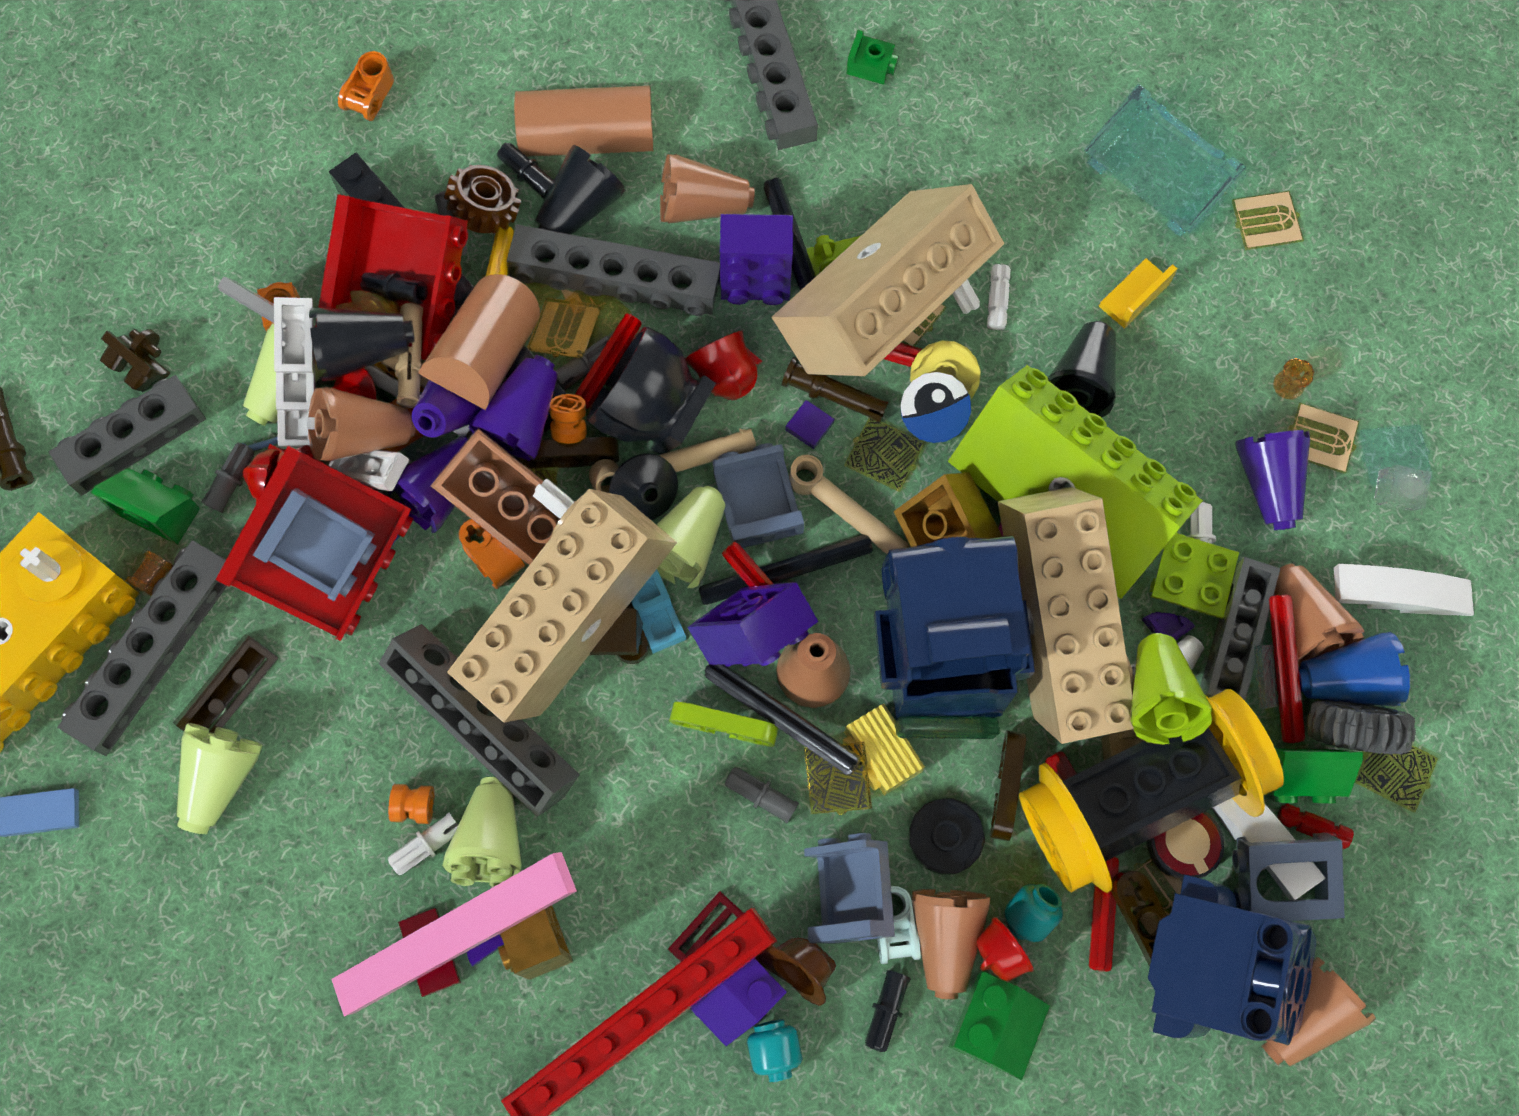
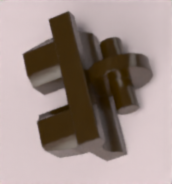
(136, 353)

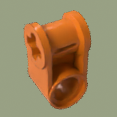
(367, 91)
(491, 555)

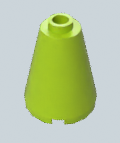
(1166, 693)

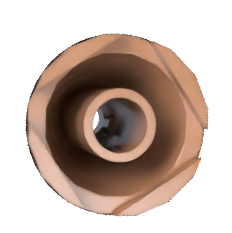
(700, 191)
(355, 424)
(1318, 617)
(813, 671)
(948, 936)
(1328, 1017)

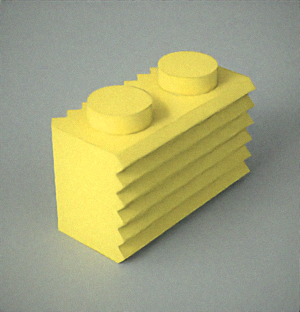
(888, 757)

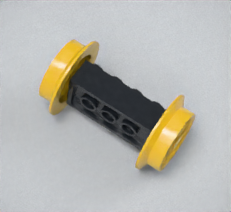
(1150, 791)

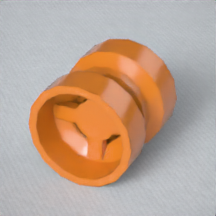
(568, 420)
(411, 804)

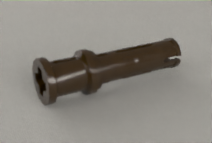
(834, 391)
(12, 454)

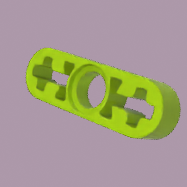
(714, 720)

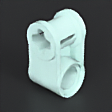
(904, 930)

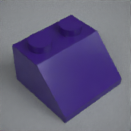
(739, 1002)

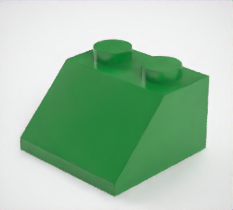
(149, 503)
(1317, 774)
(999, 1025)

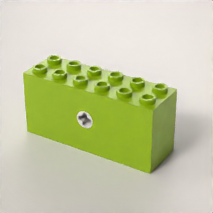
(1043, 441)

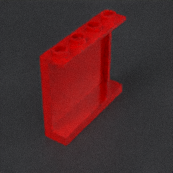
(398, 241)
(346, 496)

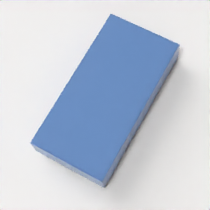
(39, 812)

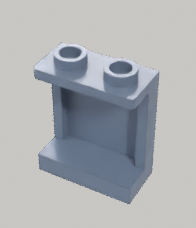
(757, 495)
(316, 544)
(853, 890)

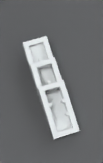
(294, 370)
(1403, 590)
(1292, 878)

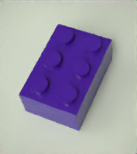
(756, 258)
(754, 625)

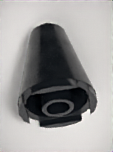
(578, 193)
(356, 339)
(1089, 368)

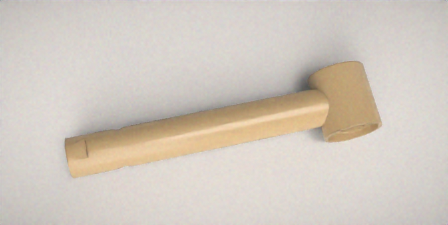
(683, 458)
(843, 504)

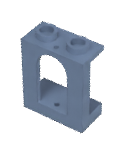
(1322, 850)

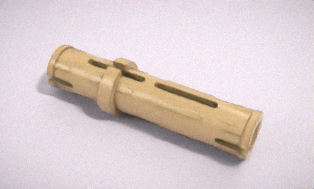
(410, 389)

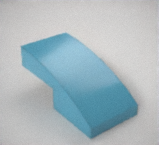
(658, 615)

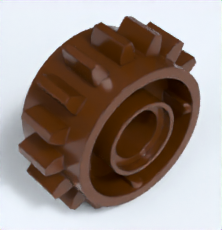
(482, 198)

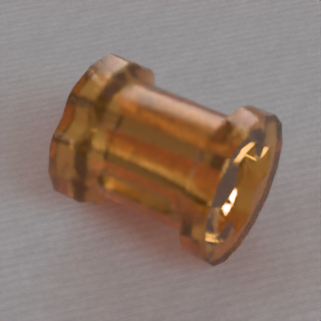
(1291, 370)
(149, 573)

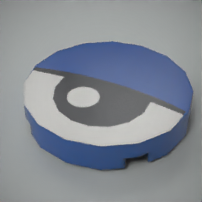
(935, 407)

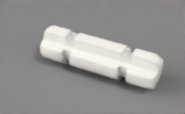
(998, 297)

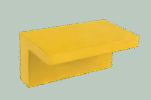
(1136, 292)

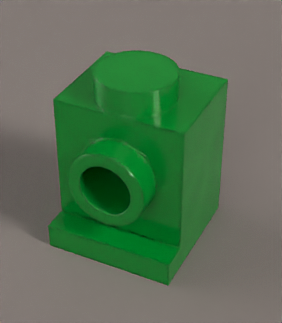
(871, 58)

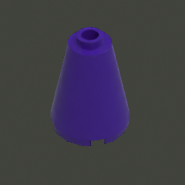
(520, 408)
(441, 411)
(1277, 474)
(415, 488)

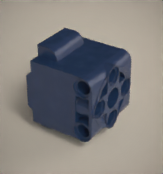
(955, 608)
(953, 696)
(1228, 968)

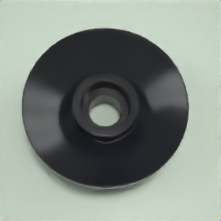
(639, 475)

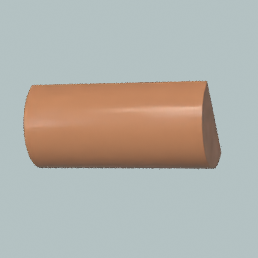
(584, 117)
(483, 339)
(498, 495)

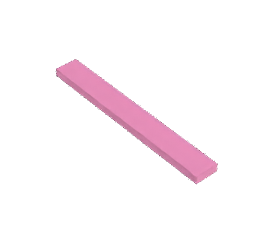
(455, 933)

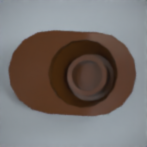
(802, 966)

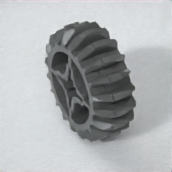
(1361, 727)

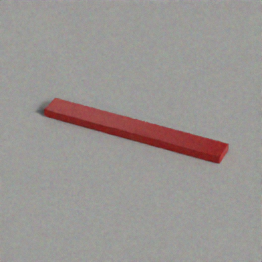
(642, 1017)

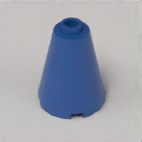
(1359, 673)

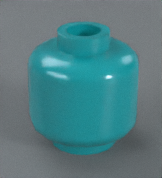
(1034, 912)
(774, 1050)

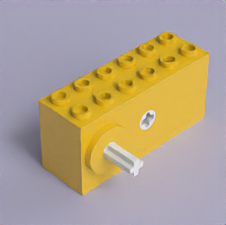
(51, 612)

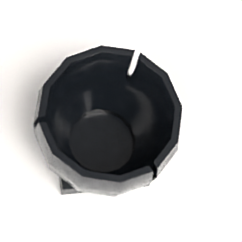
(650, 394)

